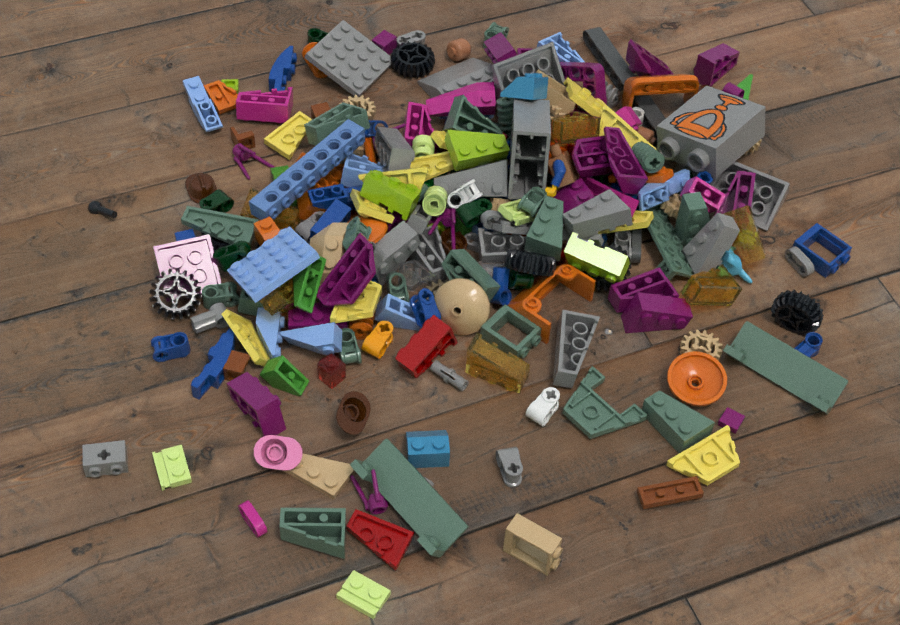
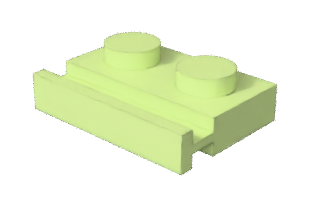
(512, 213)
(172, 467)
(363, 594)

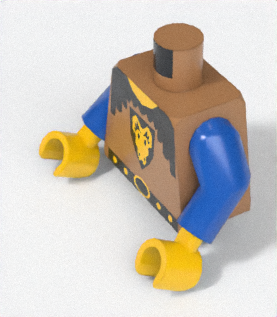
(561, 169)

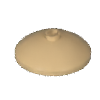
(471, 301)

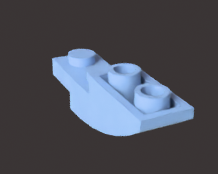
(201, 104)
(657, 193)

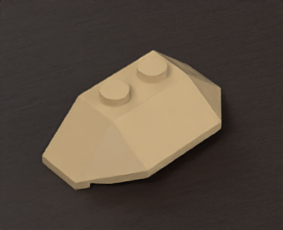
(329, 246)

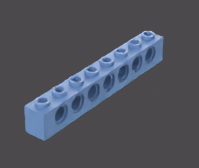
(307, 171)

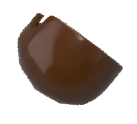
(461, 241)

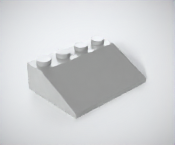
(540, 58)
(456, 77)
(767, 194)

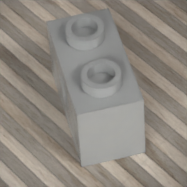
(105, 458)

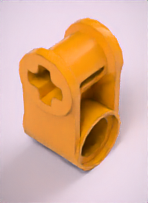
(379, 339)

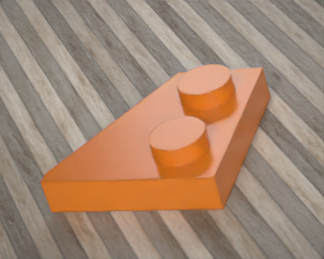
(222, 96)

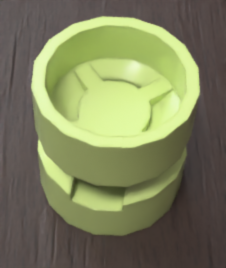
(423, 145)
(435, 200)

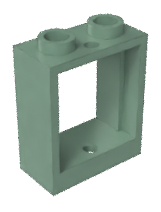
(499, 319)

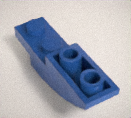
(283, 69)
(325, 196)
(213, 371)

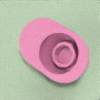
(278, 452)

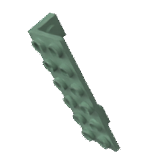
(669, 245)
(787, 367)
(412, 498)

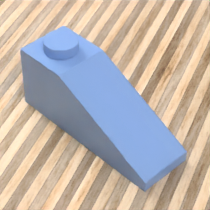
(397, 312)
(318, 338)

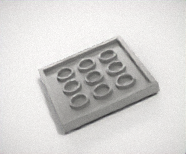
(349, 58)

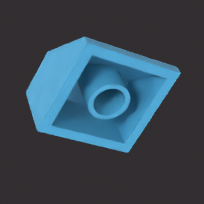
(530, 87)
(428, 448)

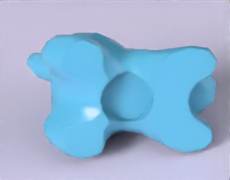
(734, 265)

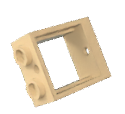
(558, 95)
(532, 544)

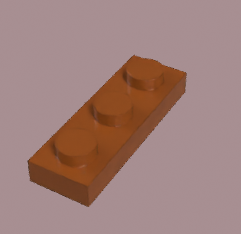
(670, 492)

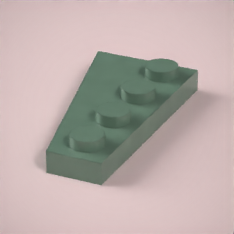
(220, 225)

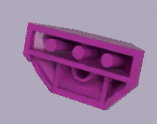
(645, 62)
(591, 157)
(573, 195)
(349, 274)

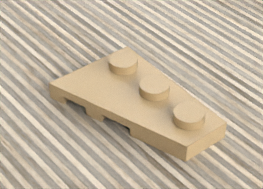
(322, 474)

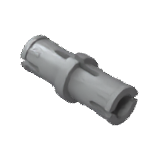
(459, 381)

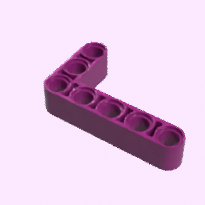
(584, 72)

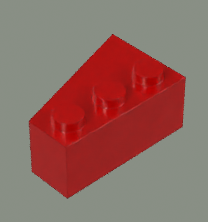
(425, 346)

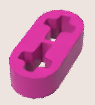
(252, 518)

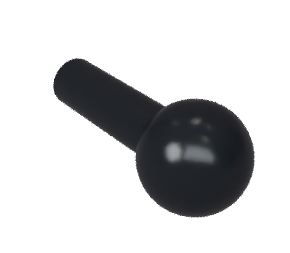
(96, 207)

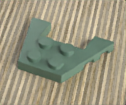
(594, 414)

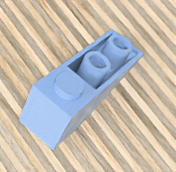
(269, 331)

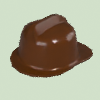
(200, 186)
(353, 412)

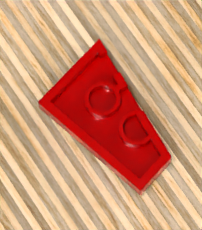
(380, 536)

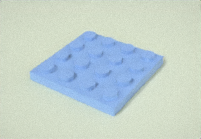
(272, 264)

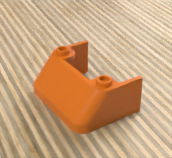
(659, 84)
(529, 300)

